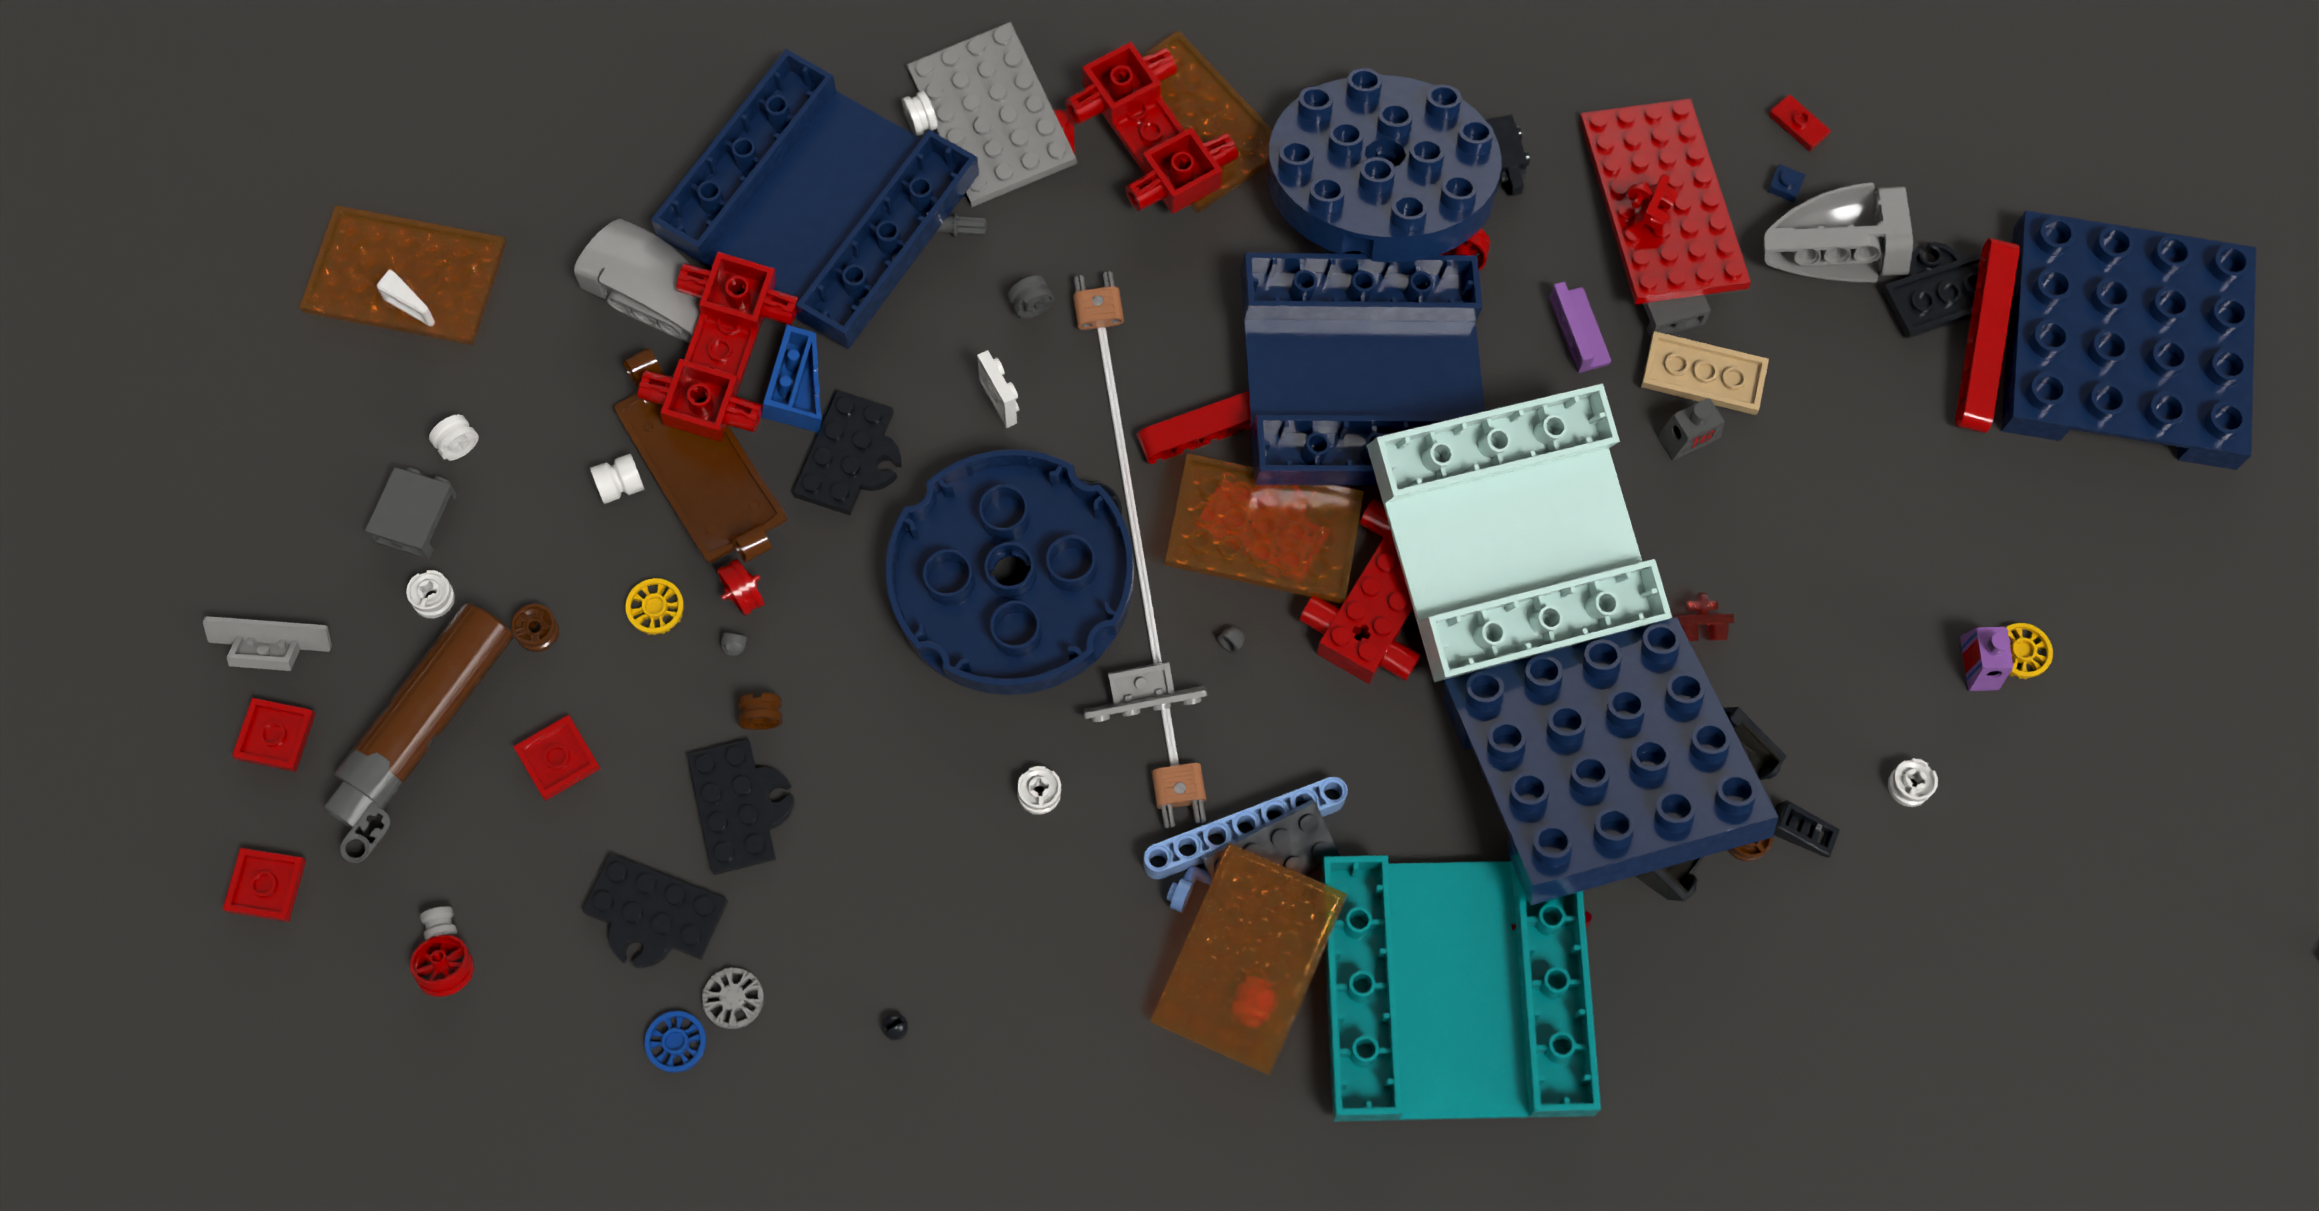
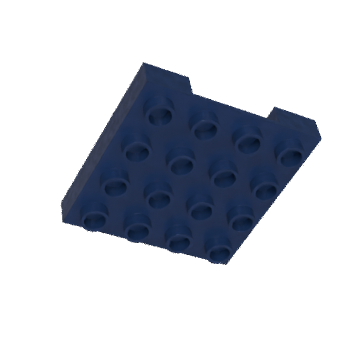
(818, 196)
(2131, 337)
(1353, 356)
(1609, 760)

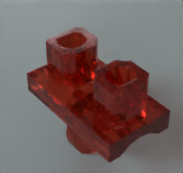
(1717, 623)

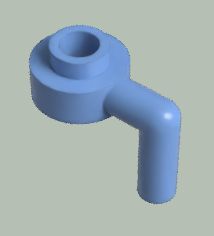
(1181, 892)

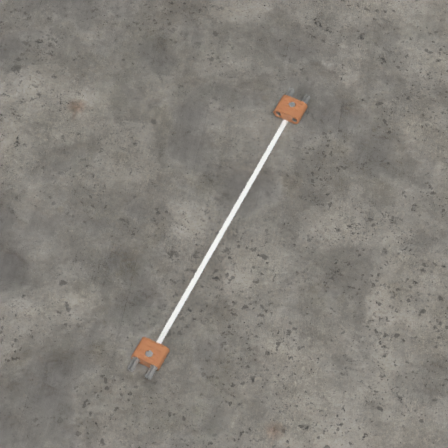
(1175, 784)

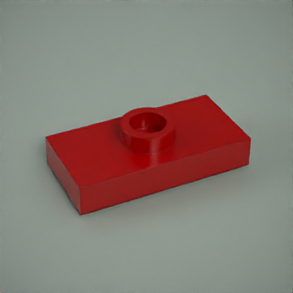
(1799, 122)

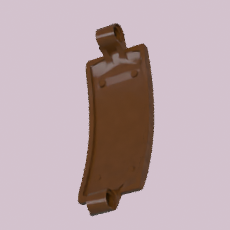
(704, 480)

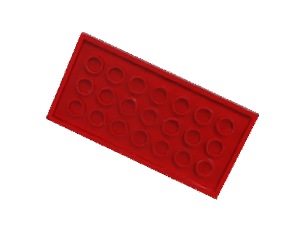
(1697, 245)

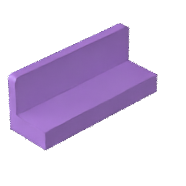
(1579, 328)

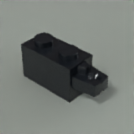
(1514, 157)

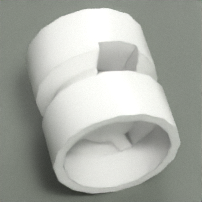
(617, 478)

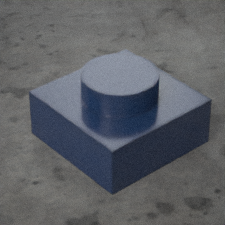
(1786, 183)

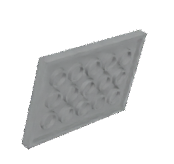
(995, 110)

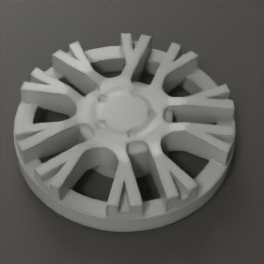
(732, 998)

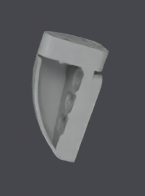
(1844, 235)
(638, 278)

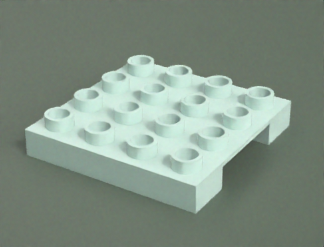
(1515, 532)

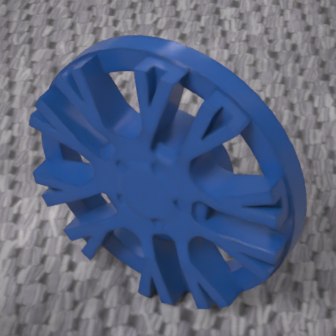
(675, 1042)

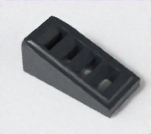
(1786, 830)

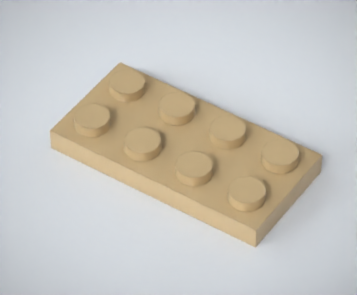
(1705, 371)

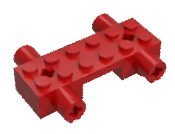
(1129, 97)
(719, 347)
(1371, 611)

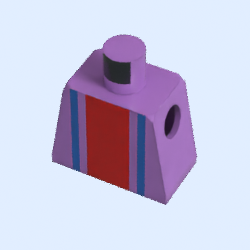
(1986, 652)

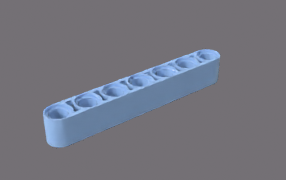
(1228, 826)

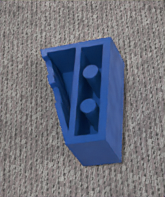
(794, 384)

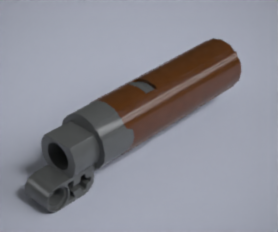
(415, 716)

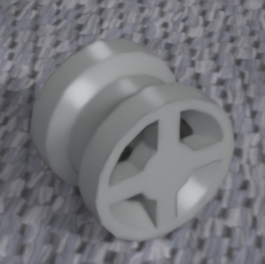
(438, 922)

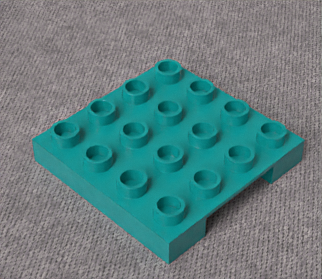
(1447, 1004)

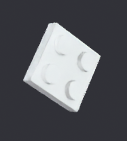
(999, 392)

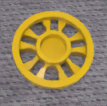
(655, 606)
(2024, 650)

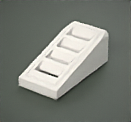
(402, 297)

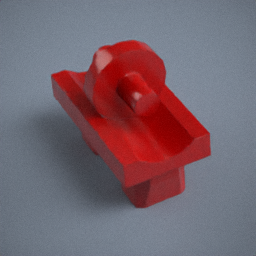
(1649, 200)

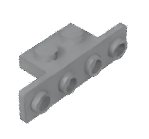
(265, 643)
(1143, 688)

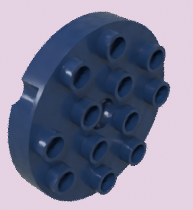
(1383, 167)
(1022, 633)

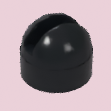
(898, 1031)

